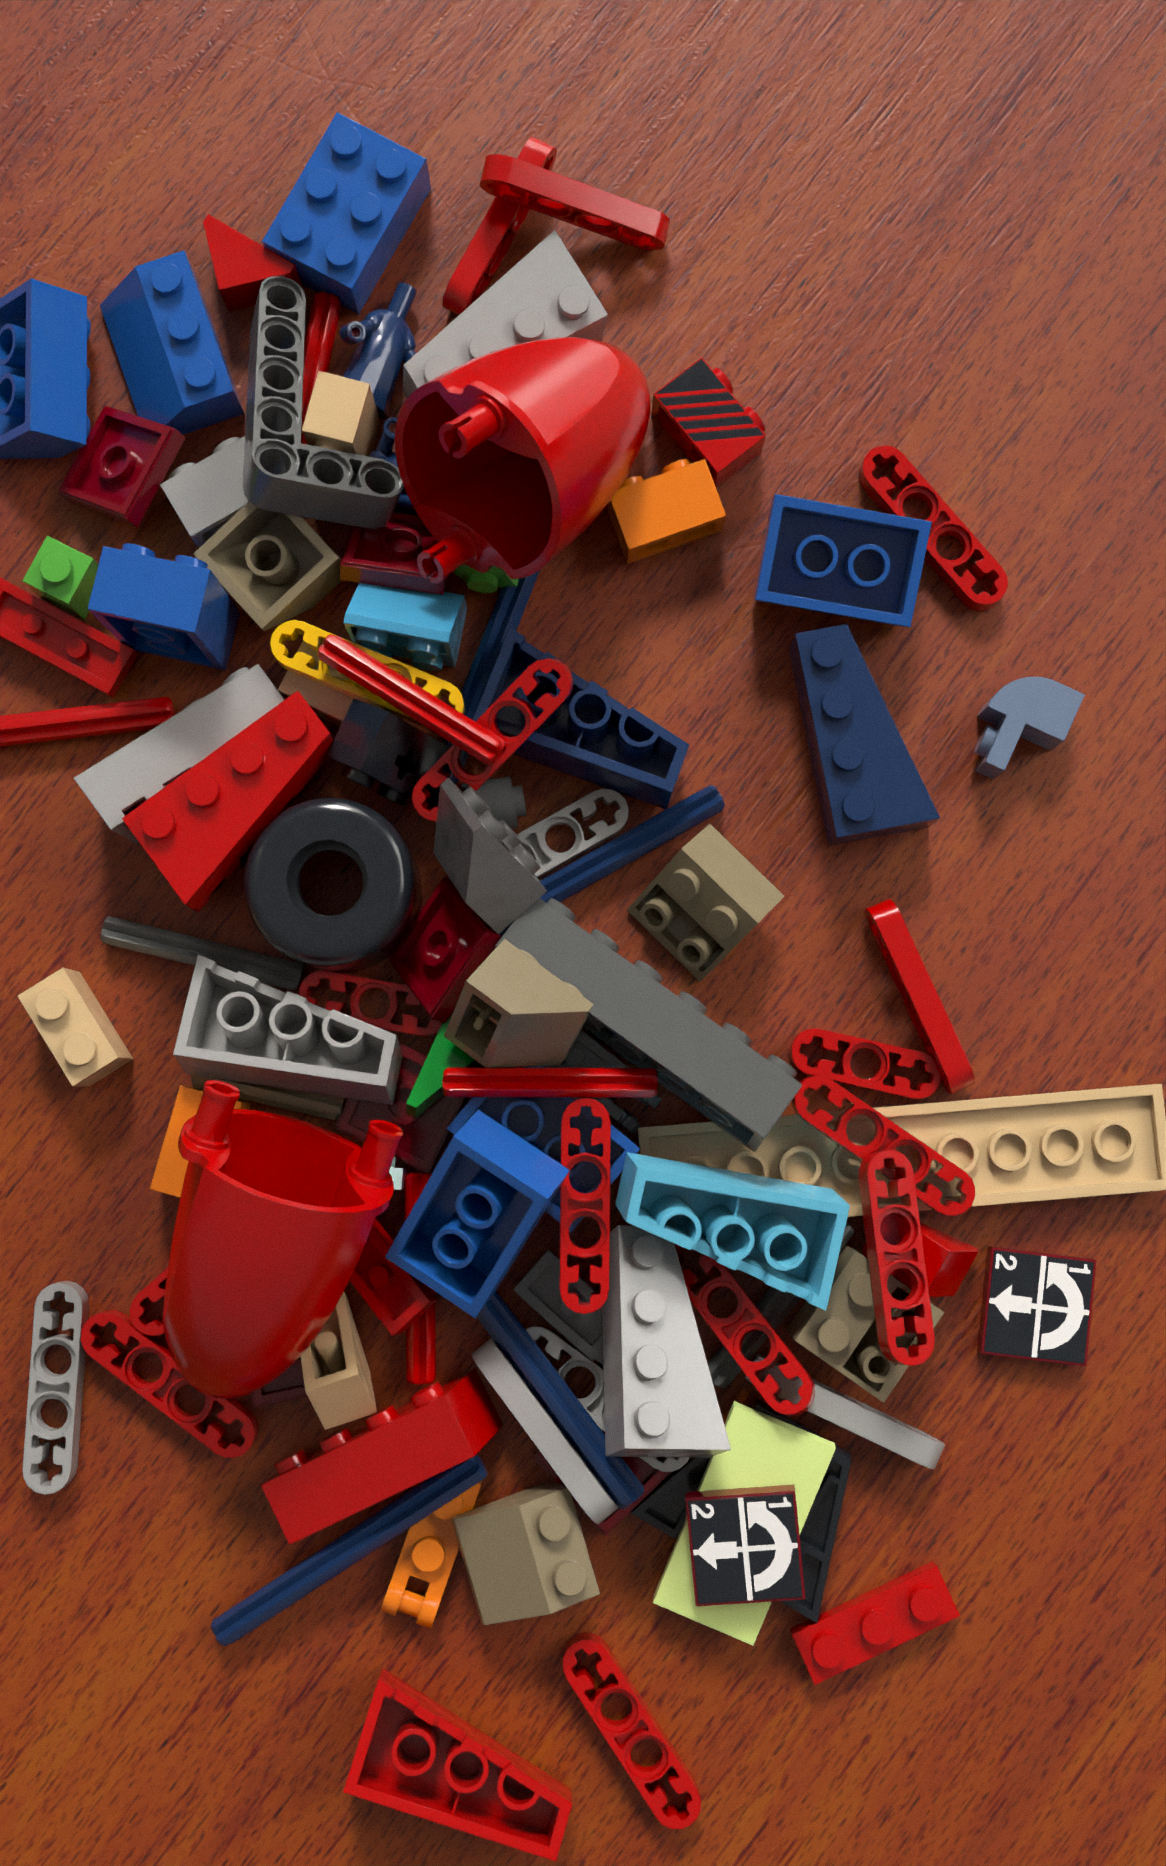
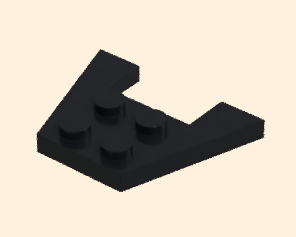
(667, 1512)

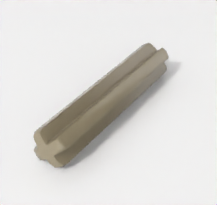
(299, 1101)

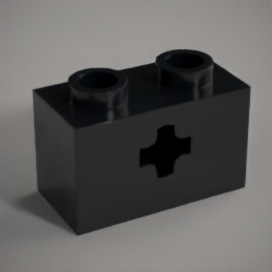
(384, 751)

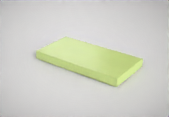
(760, 1455)

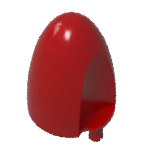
(519, 451)
(264, 1238)

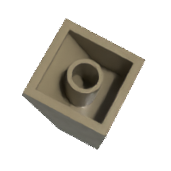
(271, 564)
(525, 1554)

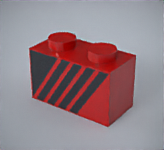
(709, 420)

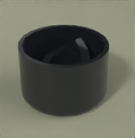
(376, 921)

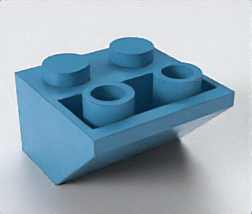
(407, 624)

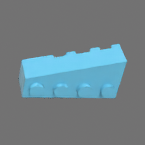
(745, 1221)

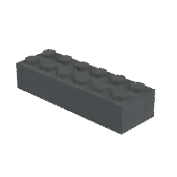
(658, 1030)

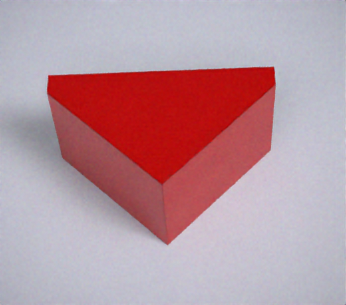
(242, 264)
(945, 1256)

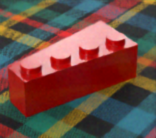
(221, 805)
(383, 1457)
(453, 1774)

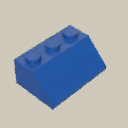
(170, 346)
(43, 371)

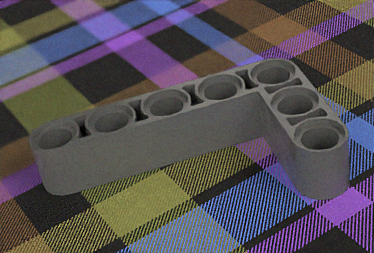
(277, 467)

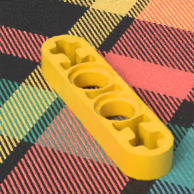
(303, 664)

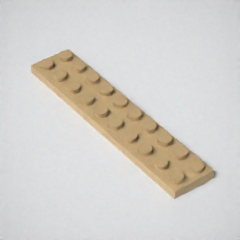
(1008, 1146)

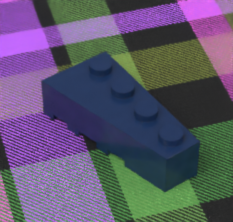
(588, 733)
(854, 747)

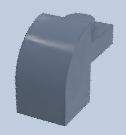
(1025, 709)

